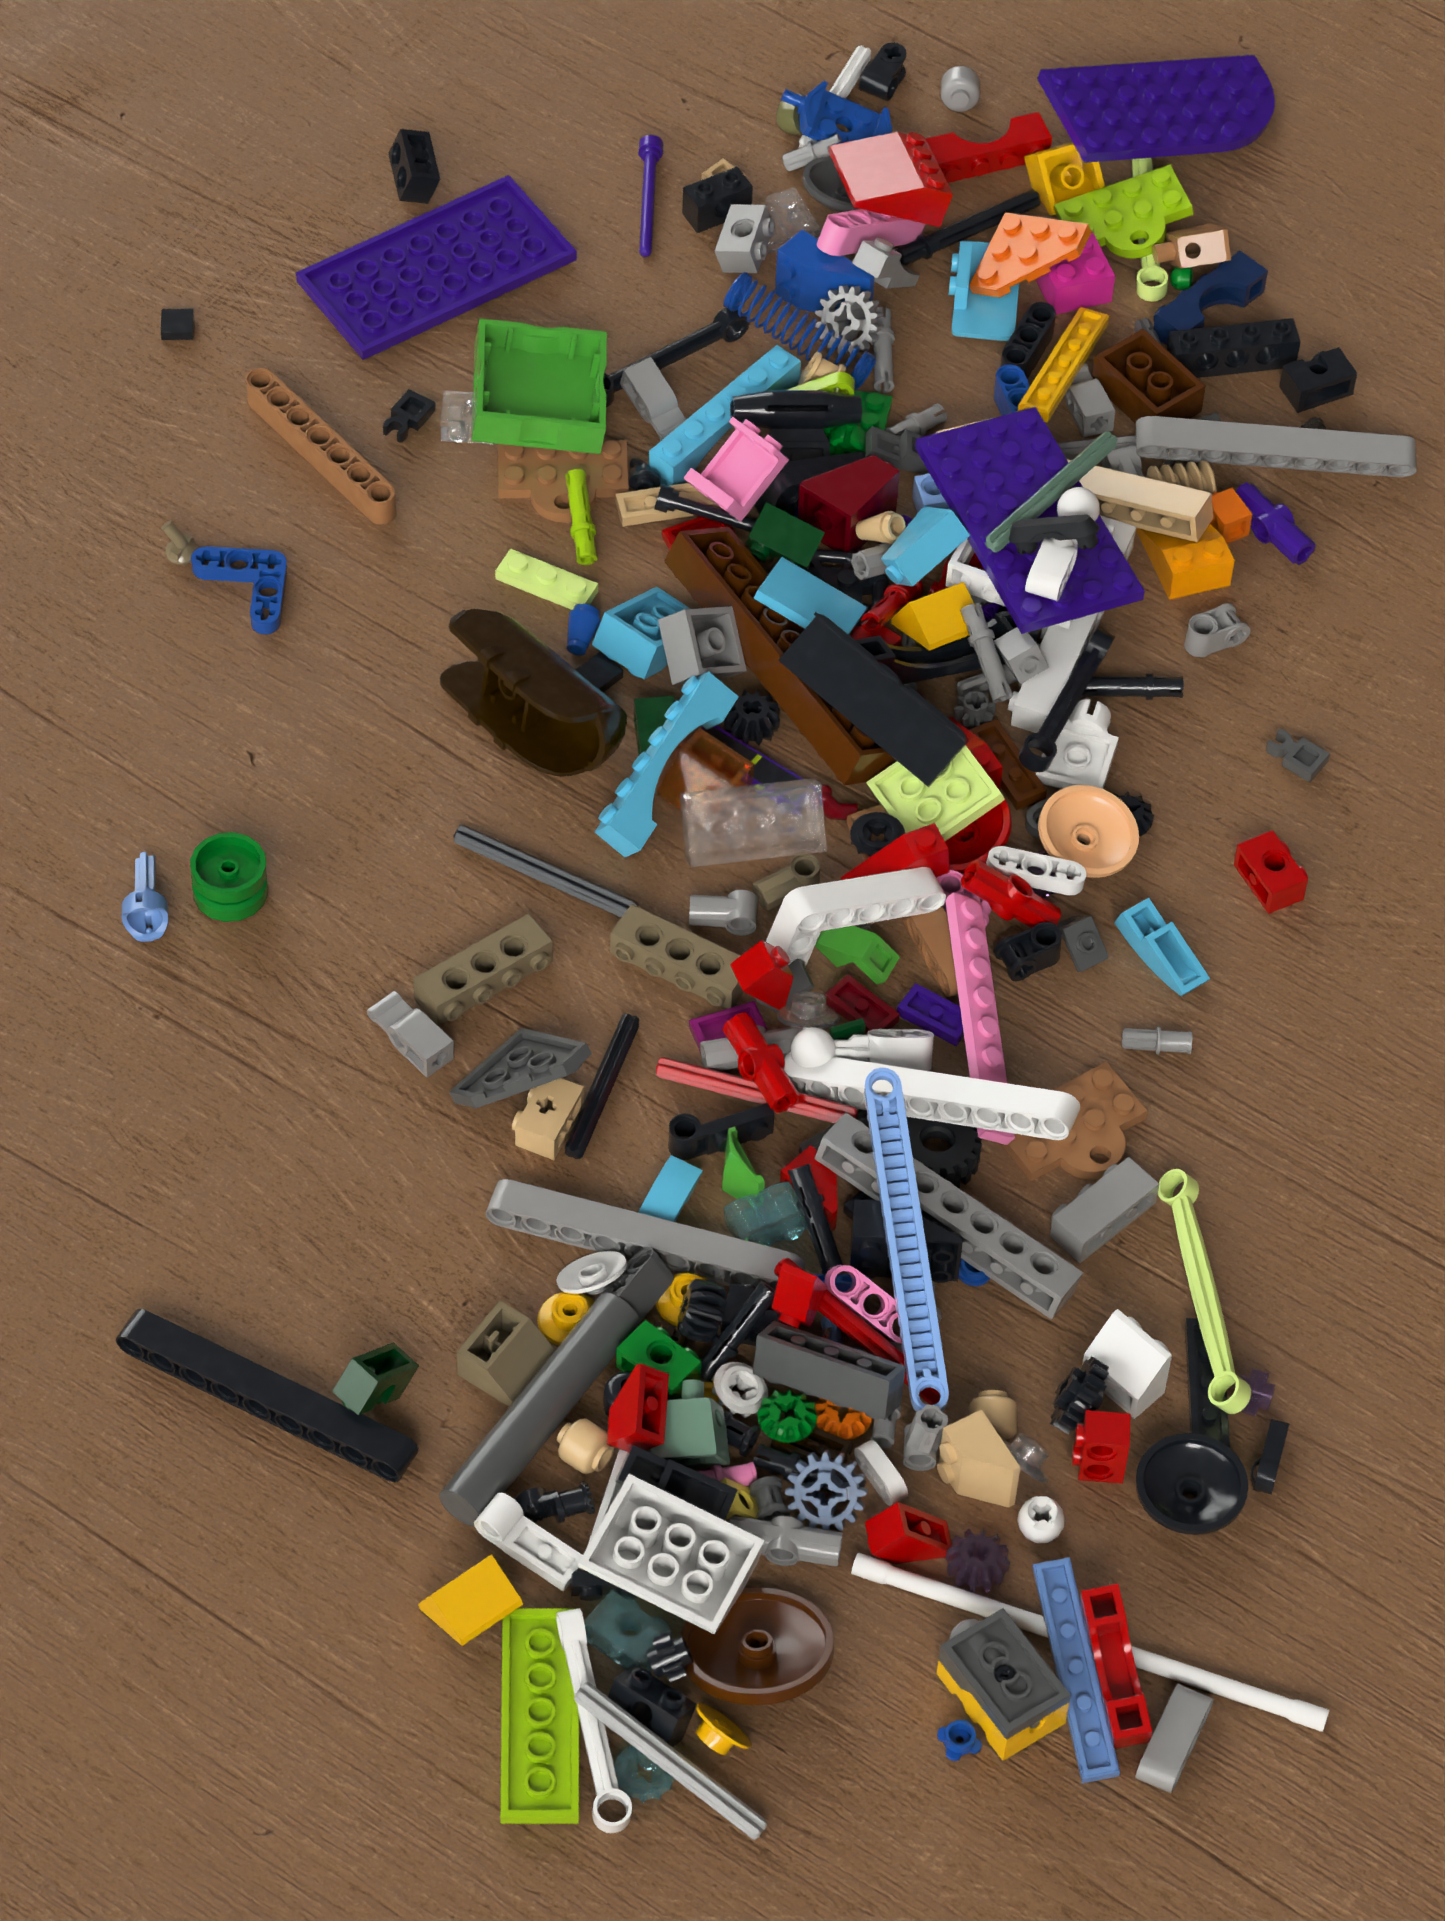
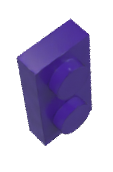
(932, 1014)

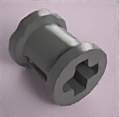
(769, 1498)

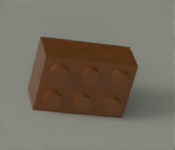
(1147, 379)

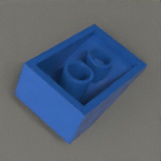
(808, 273)

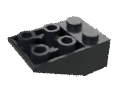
(870, 1248)

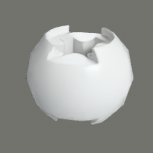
(1039, 1508)

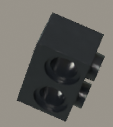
(414, 166)

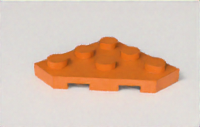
(1025, 250)

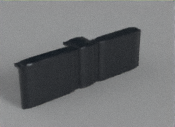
(874, 699)

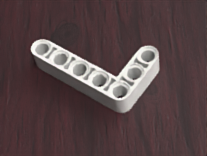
(851, 903)

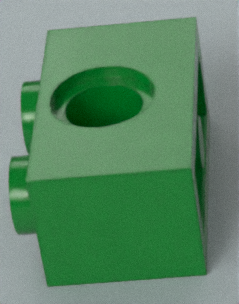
(652, 1344)

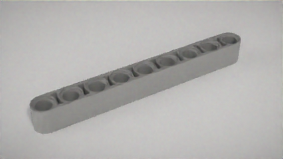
(1276, 446)
(628, 1232)

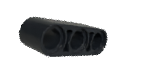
(1030, 338)

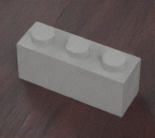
(1103, 1209)

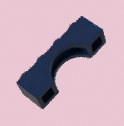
(1231, 283)

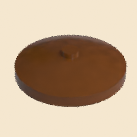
(764, 1649)

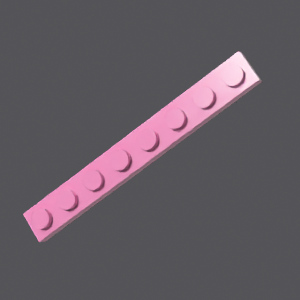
(976, 997)

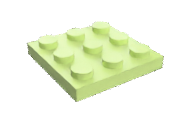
(951, 802)

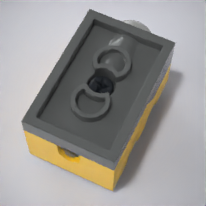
(1002, 1682)

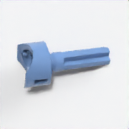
(145, 905)

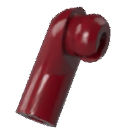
(833, 809)

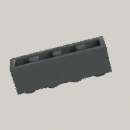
(829, 1370)

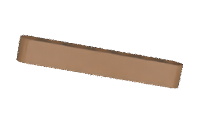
(321, 446)
(928, 931)

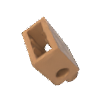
(1202, 243)

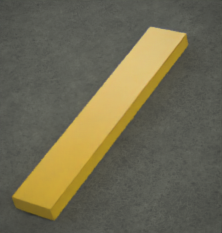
(1064, 362)

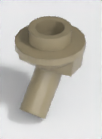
(181, 545)

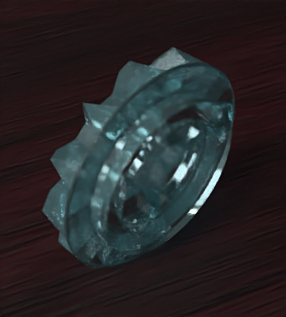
(627, 1769)

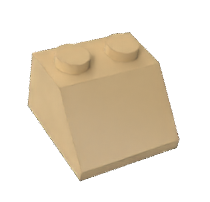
(978, 1461)

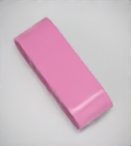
(855, 1297)

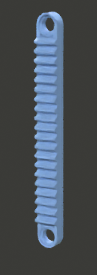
(905, 1239)

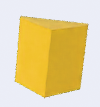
(936, 617)
(472, 1601)

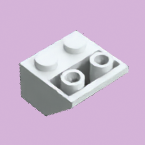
(1135, 1363)

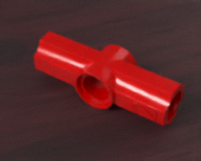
(1009, 896)
(761, 1062)

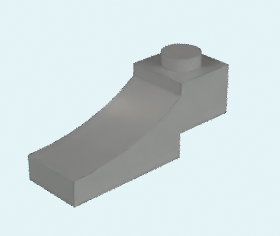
(884, 264)

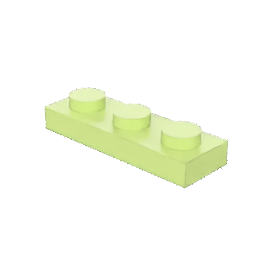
(545, 580)

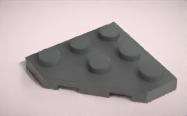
(520, 1065)

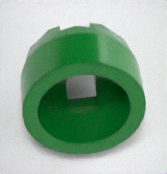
(1181, 278)

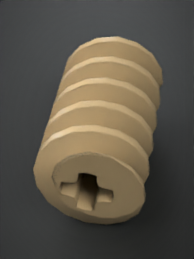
(1191, 476)

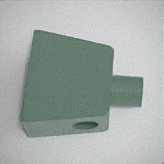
(694, 1429)

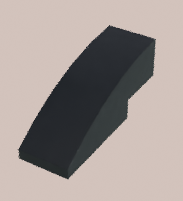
(679, 1481)

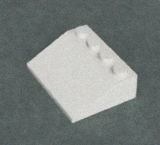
(672, 1554)

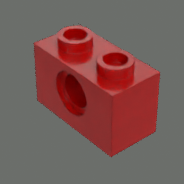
(1271, 871)

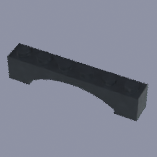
(920, 664)

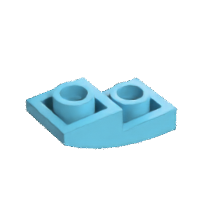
(671, 1189)

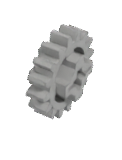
(855, 308)

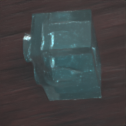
(615, 1616)

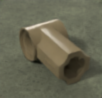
(776, 886)

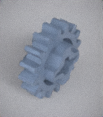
(843, 1491)

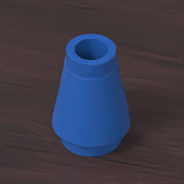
(582, 627)

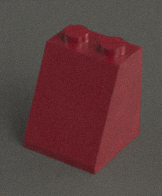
(845, 496)

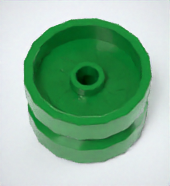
(229, 877)

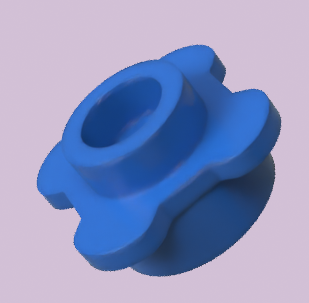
(959, 1729)

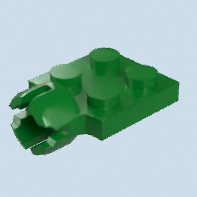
(852, 437)

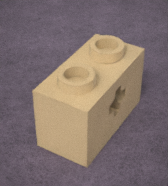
(548, 1117)

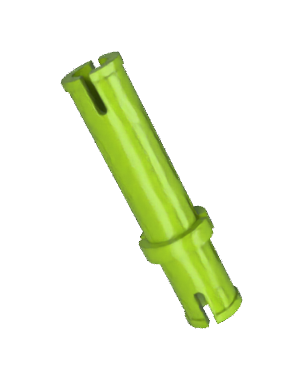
(582, 527)

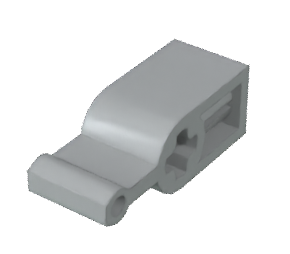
(652, 397)
(1089, 404)
(413, 1034)

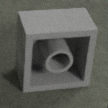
(702, 642)

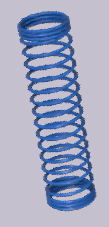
(742, 289)

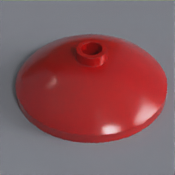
(986, 833)

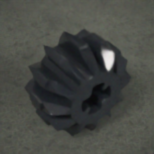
(753, 718)
(702, 1310)

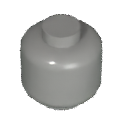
(960, 89)

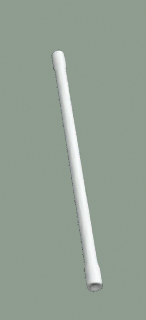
(1294, 1710)

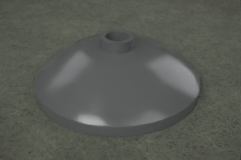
(825, 185)

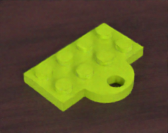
(1130, 211)

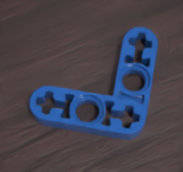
(261, 577)

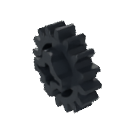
(1077, 1393)

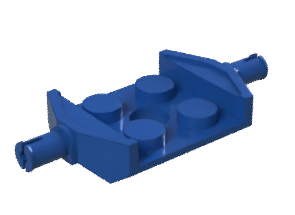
(823, 110)

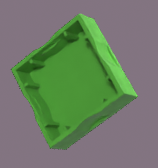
(539, 386)

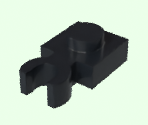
(410, 411)

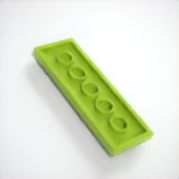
(537, 1723)

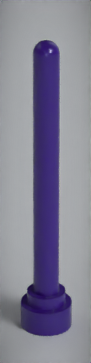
(650, 152)

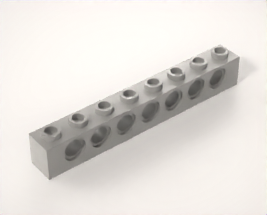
(988, 1240)

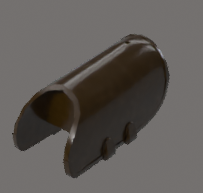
(531, 697)

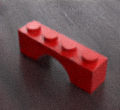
(967, 159)
(1116, 1666)

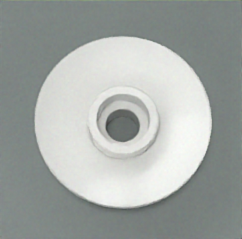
(592, 1272)

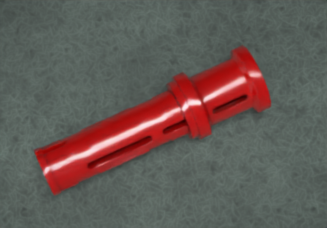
(895, 598)

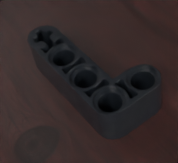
(784, 489)

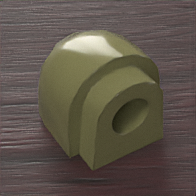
(788, 118)

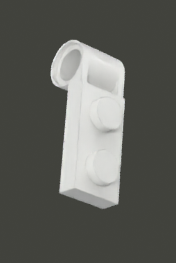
(527, 1542)

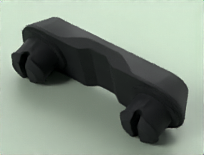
(1029, 531)

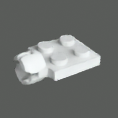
(1083, 749)

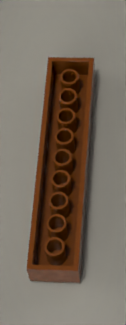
(725, 574)

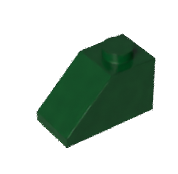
(648, 716)

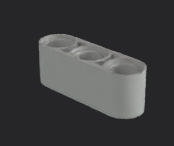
(1174, 1738)

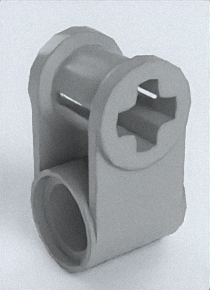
(1215, 631)

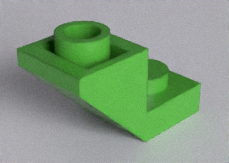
(862, 948)

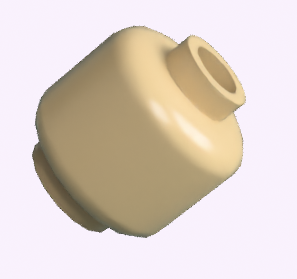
(999, 1410)
(584, 1446)

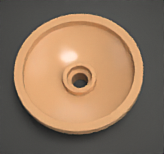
(1094, 818)

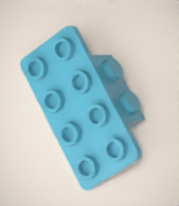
(974, 313)

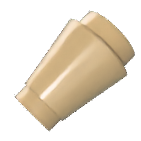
(881, 527)

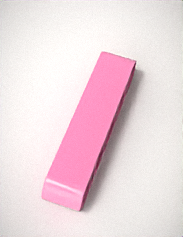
(846, 231)

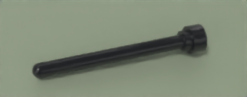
(670, 500)

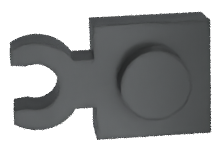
(1301, 757)

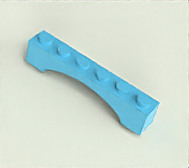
(700, 432)
(629, 819)

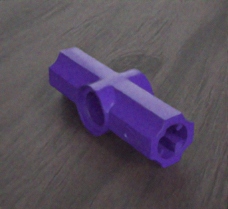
(1275, 525)

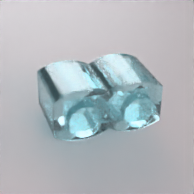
(766, 1216)

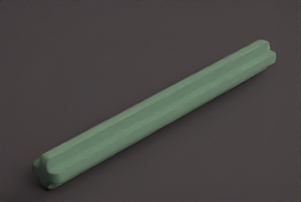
(1053, 488)

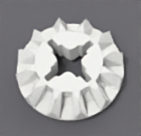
(741, 1375)

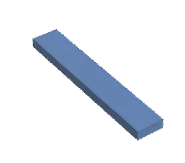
(1076, 1670)

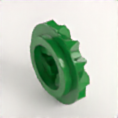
(791, 1428)

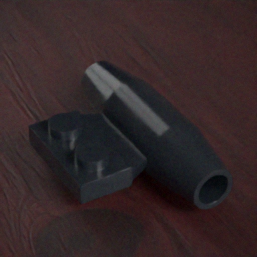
(798, 417)

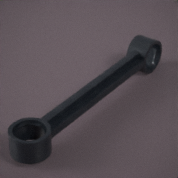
(725, 325)
(1065, 704)

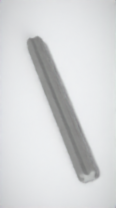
(670, 1760)

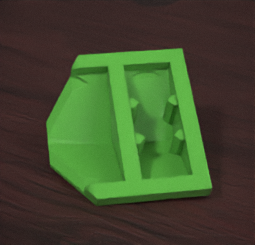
(738, 1173)

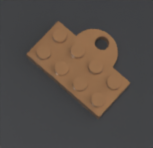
(542, 471)
(1104, 1114)

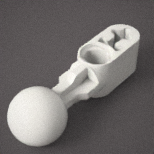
(1055, 557)
(882, 1046)

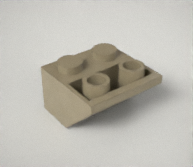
(503, 1353)

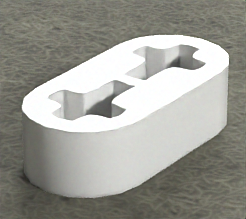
(881, 1472)

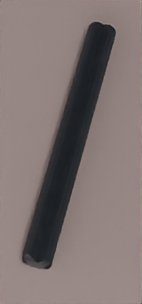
(602, 1086)

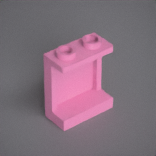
(740, 470)

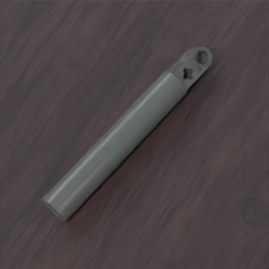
(556, 1387)

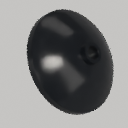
(1195, 1467)

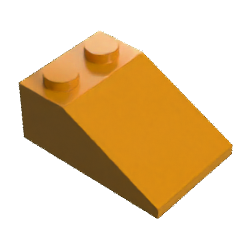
(1188, 565)

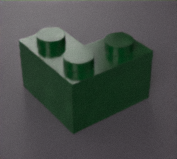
(783, 536)

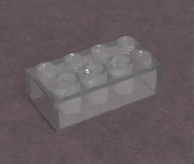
(753, 822)

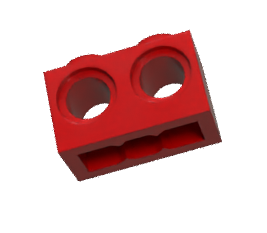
(1102, 1446)

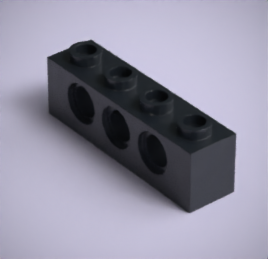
(1236, 347)

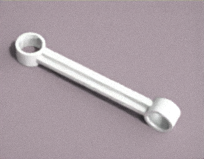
(574, 1642)

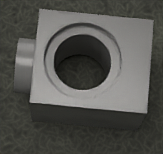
(1021, 655)

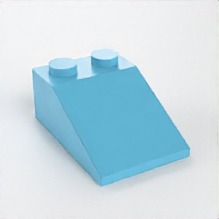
(633, 633)

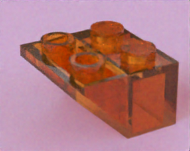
(704, 765)

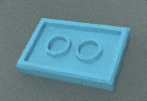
(800, 594)

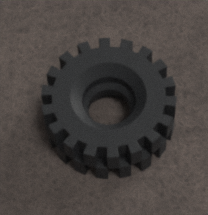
(953, 1164)

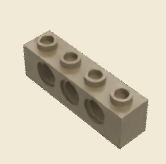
(670, 942)
(505, 957)

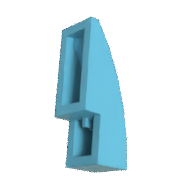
(1161, 947)

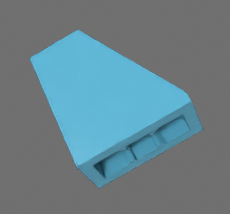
(923, 545)

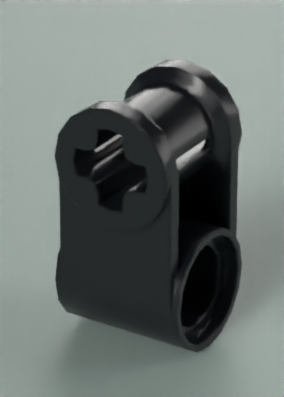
(884, 72)
(1024, 952)

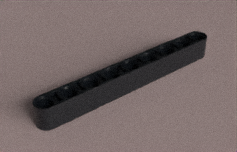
(267, 1395)

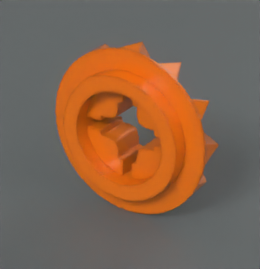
(851, 1427)

